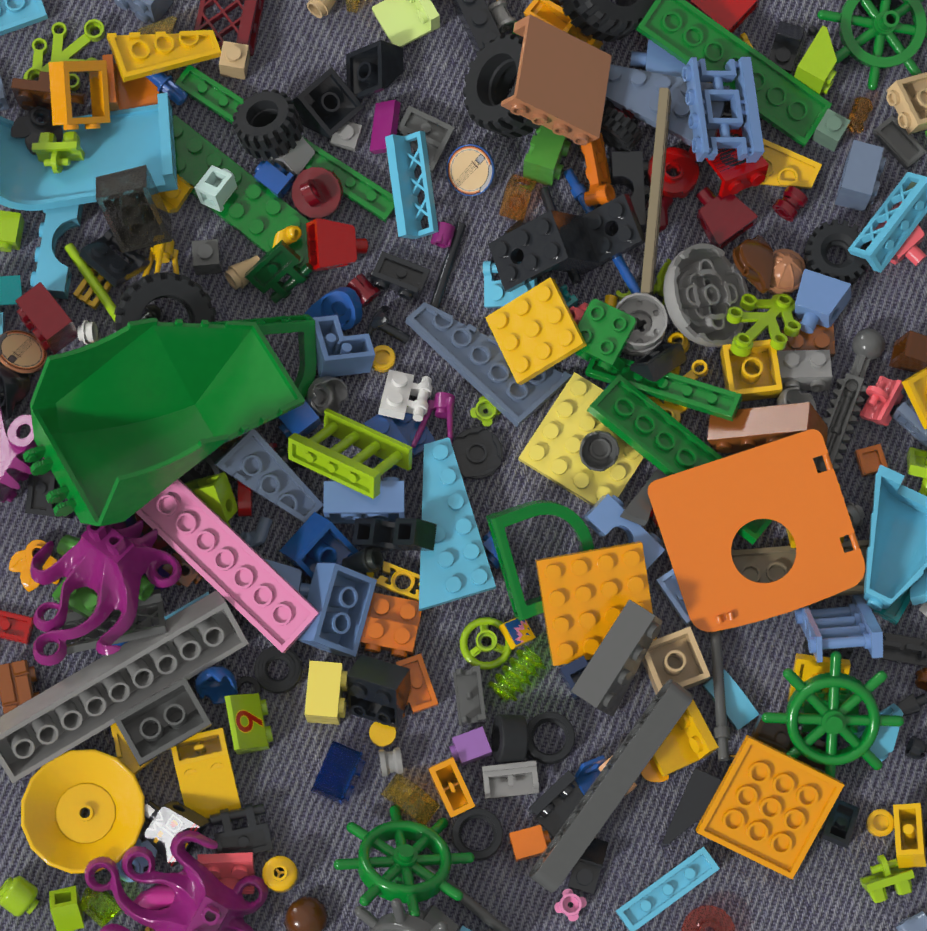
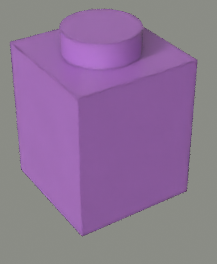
(470, 746)

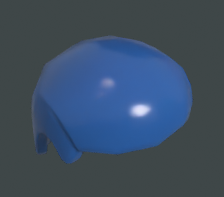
(216, 683)

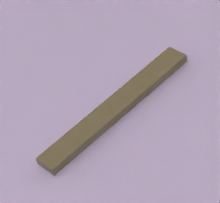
(656, 191)

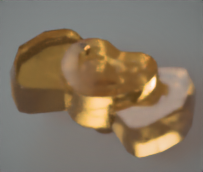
(859, 114)

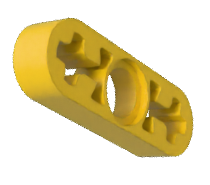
(381, 581)

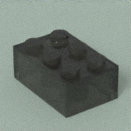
(133, 209)

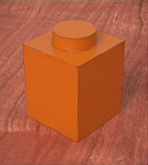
(529, 842)

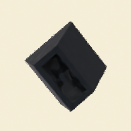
(378, 690)

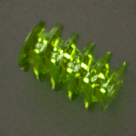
(516, 674)

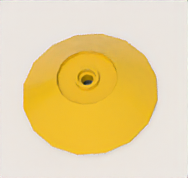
(60, 793)

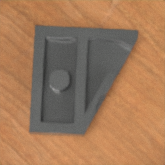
(436, 132)

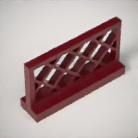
(248, 22)

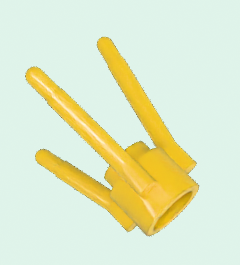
(162, 254)

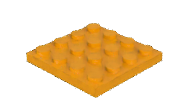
(586, 594)
(769, 807)

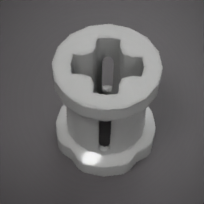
(501, 16)

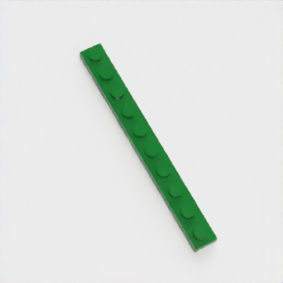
(355, 185)

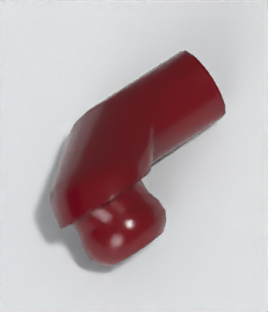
(666, 203)

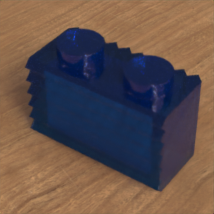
(338, 773)

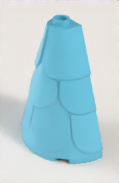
(896, 540)

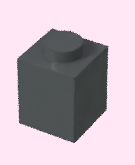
(206, 257)

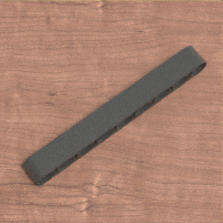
(611, 786)

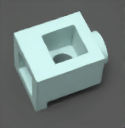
(216, 187)

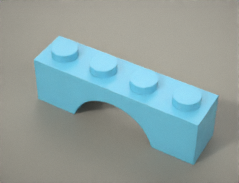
(50, 271)

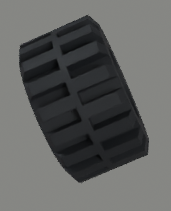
(264, 109)

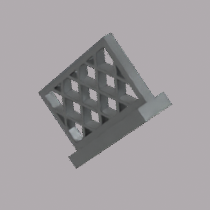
(148, 613)

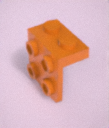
(128, 94)

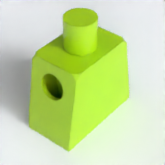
(217, 494)

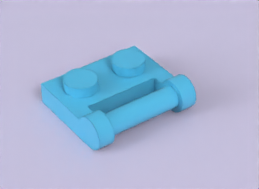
(494, 293)

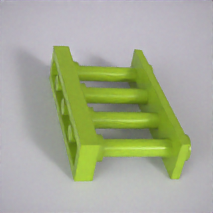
(345, 469)

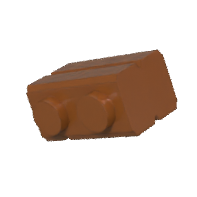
(17, 684)

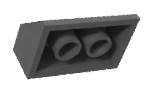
(162, 721)

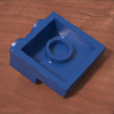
(402, 431)

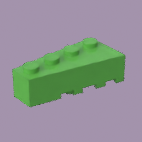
(544, 156)

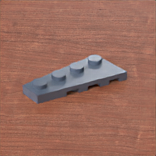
(264, 471)

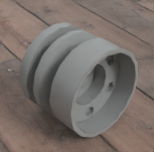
(649, 314)

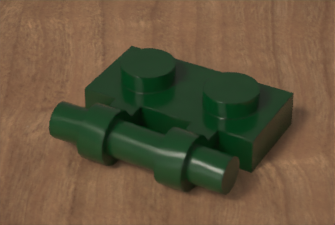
(273, 267)

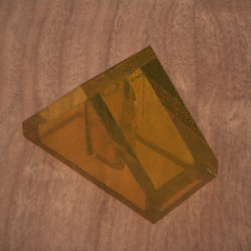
(410, 799)

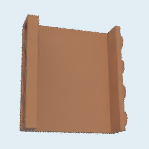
(559, 81)

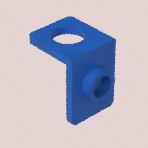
(586, 777)

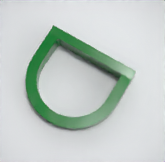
(305, 327)
(497, 523)

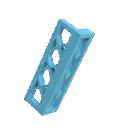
(407, 187)
(899, 223)

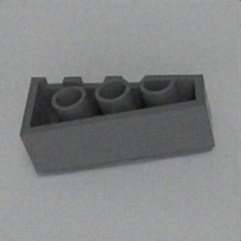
(618, 658)

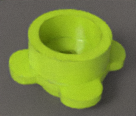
(477, 412)

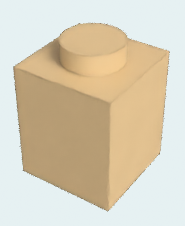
(234, 60)

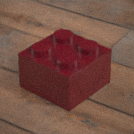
(49, 320)

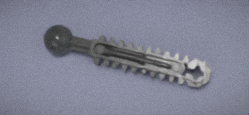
(867, 346)

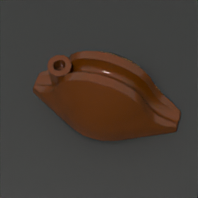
(755, 262)

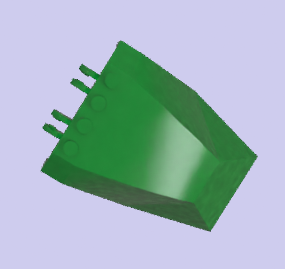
(147, 409)

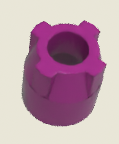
(444, 237)

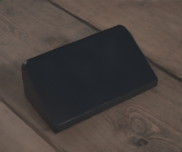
(659, 361)

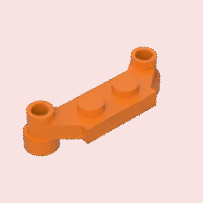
(597, 173)

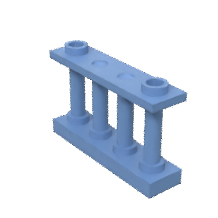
(841, 628)

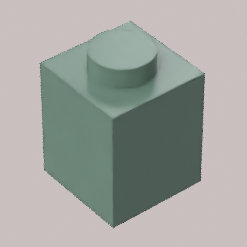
(831, 130)

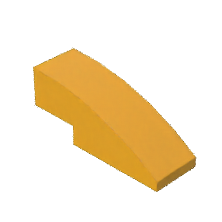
(554, 15)

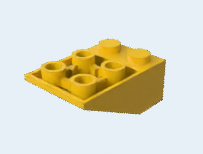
(206, 773)

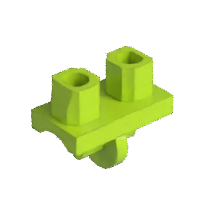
(58, 153)
(884, 875)

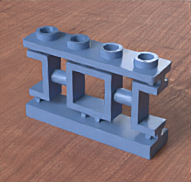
(743, 109)

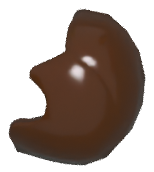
(306, 915)

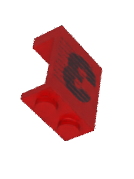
(733, 172)

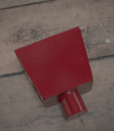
(723, 217)

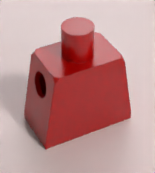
(332, 244)

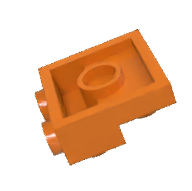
(391, 625)

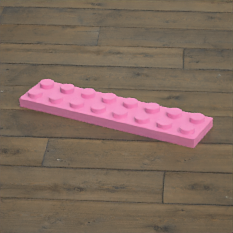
(229, 564)

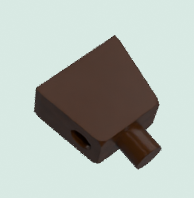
(910, 352)

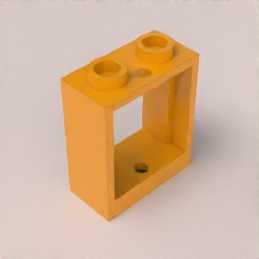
(61, 93)

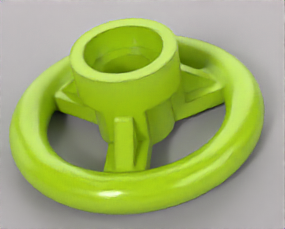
(469, 656)

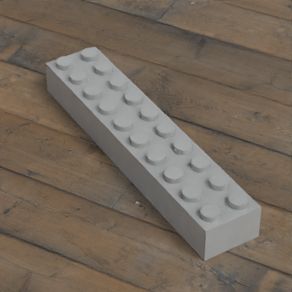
(114, 684)

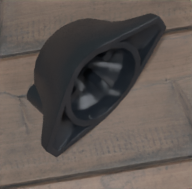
(13, 389)

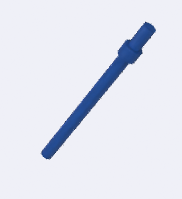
(578, 190)

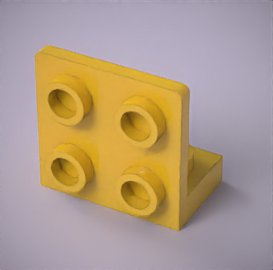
(686, 742)

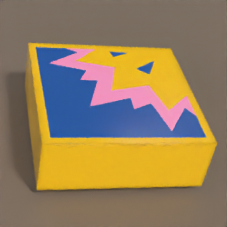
(517, 633)

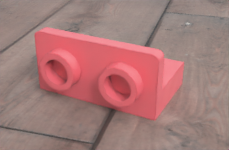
(230, 868)

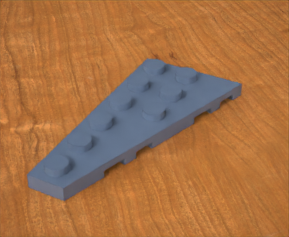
(639, 94)
(483, 364)

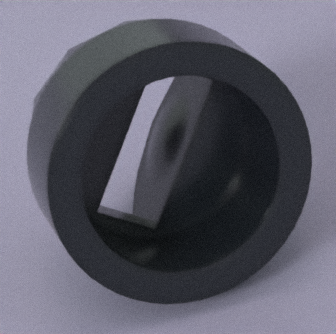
(915, 748)

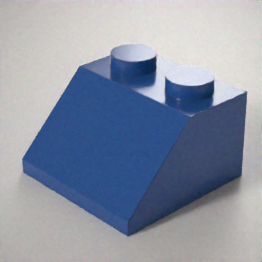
(317, 543)

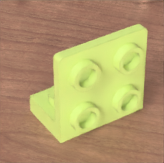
(406, 19)

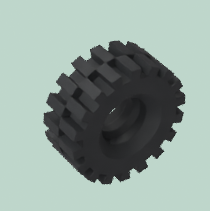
(827, 237)

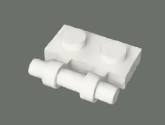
(396, 396)

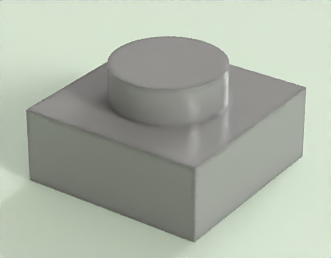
(347, 136)

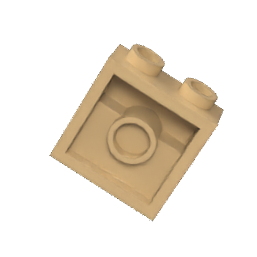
(910, 102)

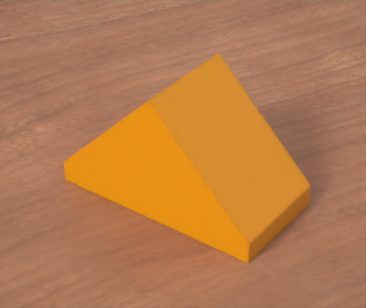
(451, 787)

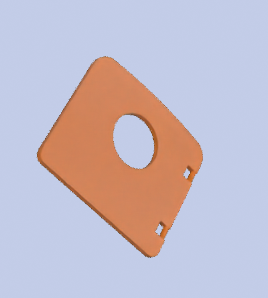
(774, 481)

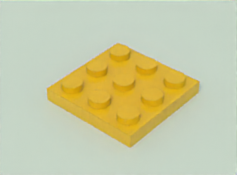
(535, 331)

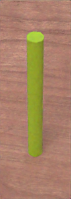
(91, 279)

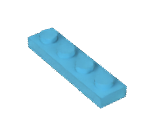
(667, 889)

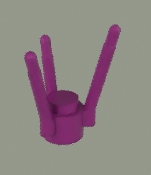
(443, 407)

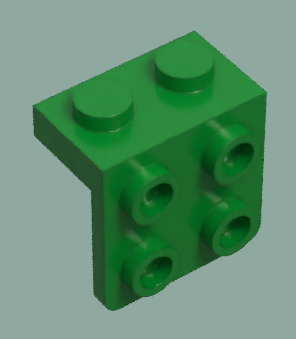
(605, 334)

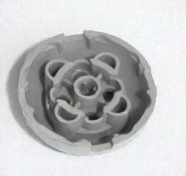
(700, 291)

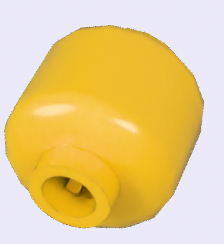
(284, 883)

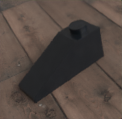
(692, 804)

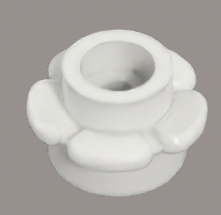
(87, 332)

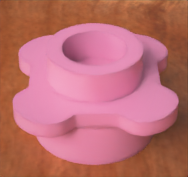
(578, 904)

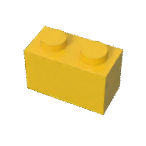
(909, 835)

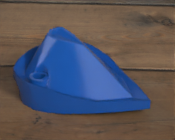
(339, 302)

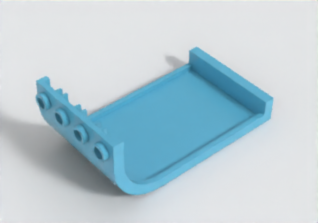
(131, 140)

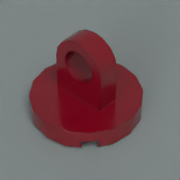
(317, 192)

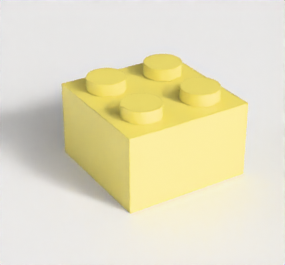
(324, 693)

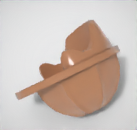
(786, 272)

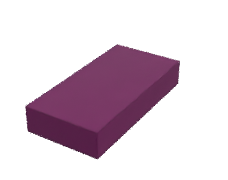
(384, 124)

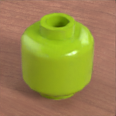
(18, 896)

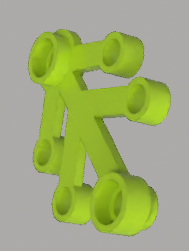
(59, 54)
(779, 306)

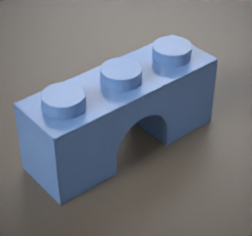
(606, 516)

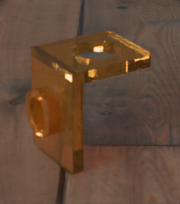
(517, 197)

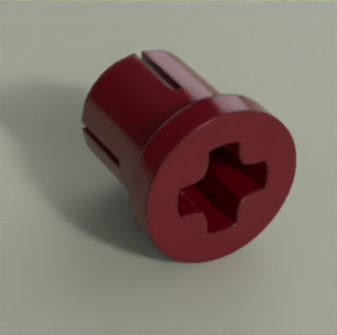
(364, 289)

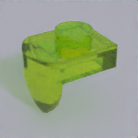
(99, 906)

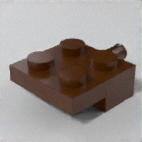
(37, 93)

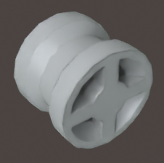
(391, 761)

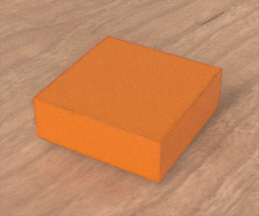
(870, 459)

